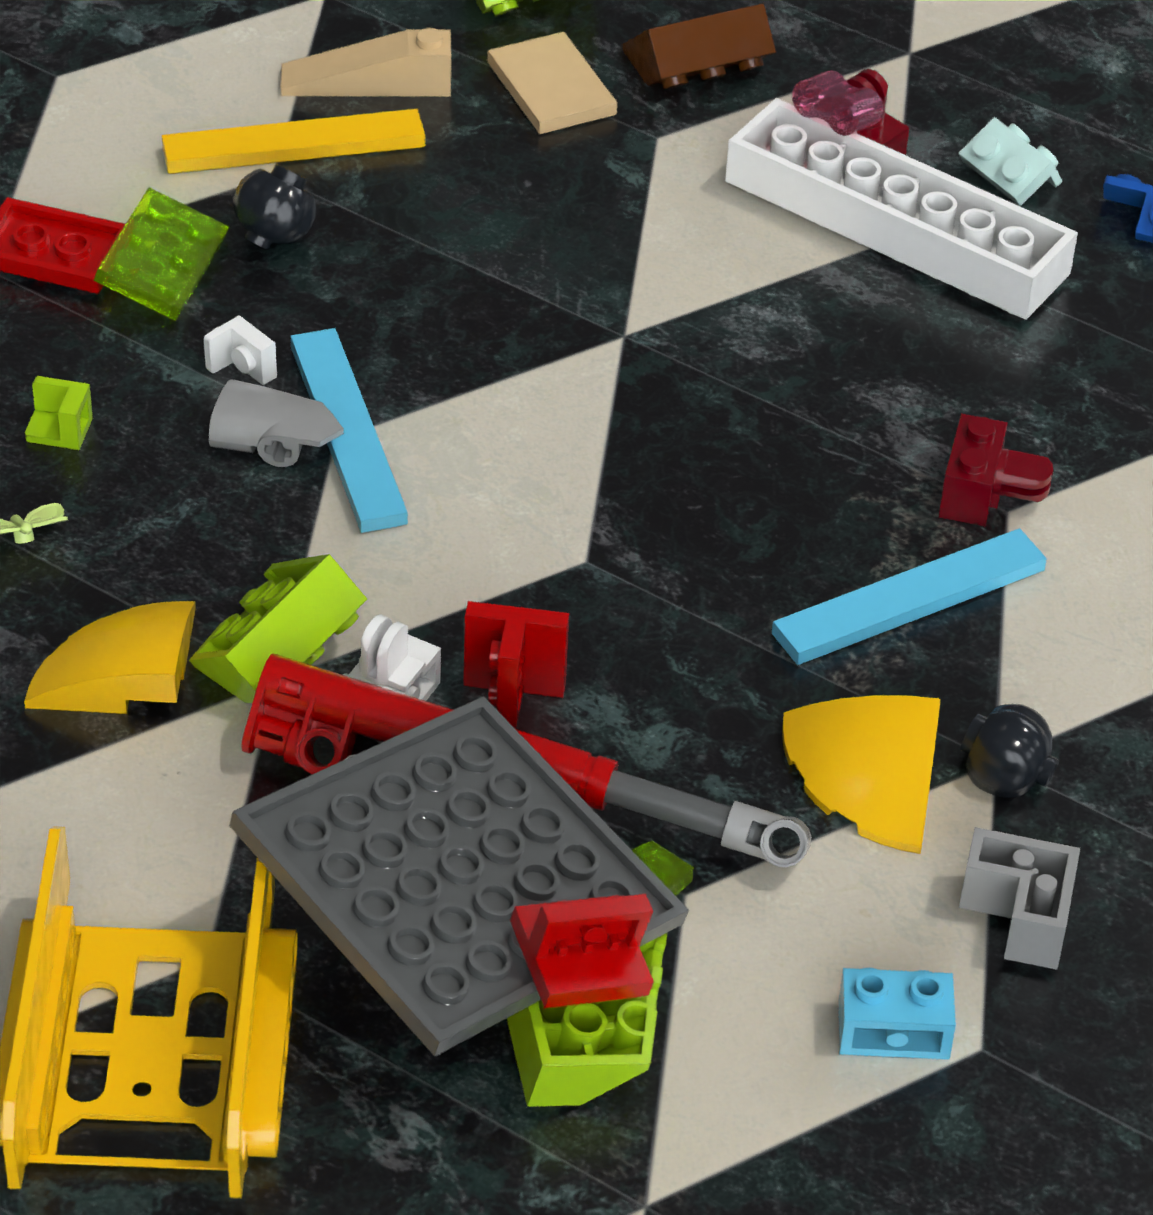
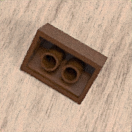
(702, 47)

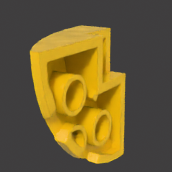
(117, 660)
(868, 762)

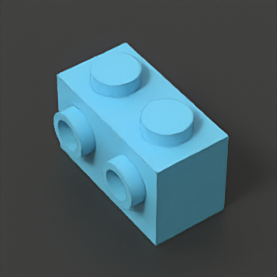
(896, 1013)

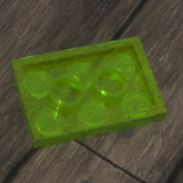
(161, 253)

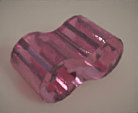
(837, 103)

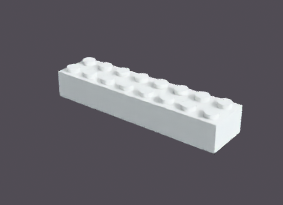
(902, 208)

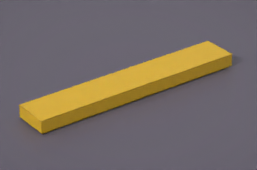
(293, 141)

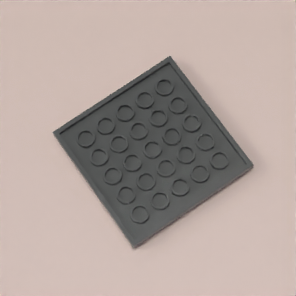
(427, 852)

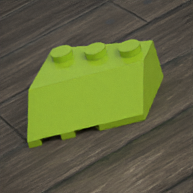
(586, 1048)

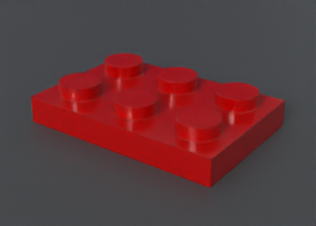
(54, 244)

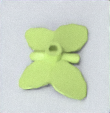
(38, 517)

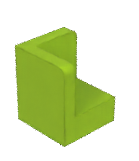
(60, 413)

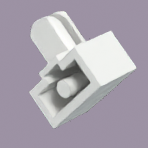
(397, 660)

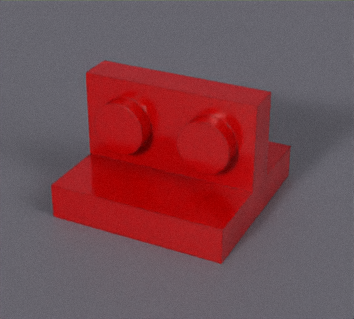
(515, 653)
(585, 948)

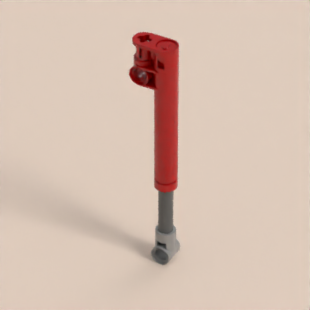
(315, 702)

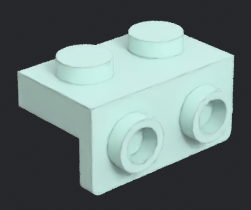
(1009, 161)

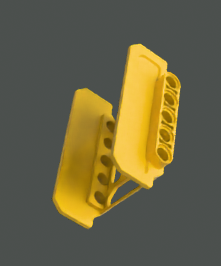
(64, 961)

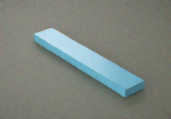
(357, 451)
(908, 596)

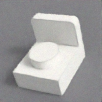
(244, 346)

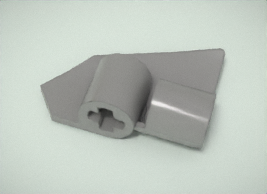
(271, 421)

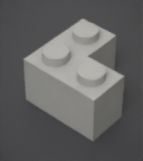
(1026, 883)

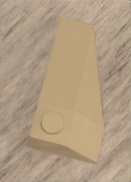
(389, 65)

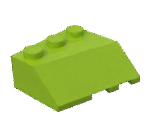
(284, 617)

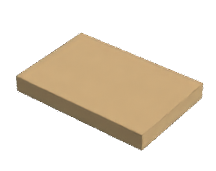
(552, 82)

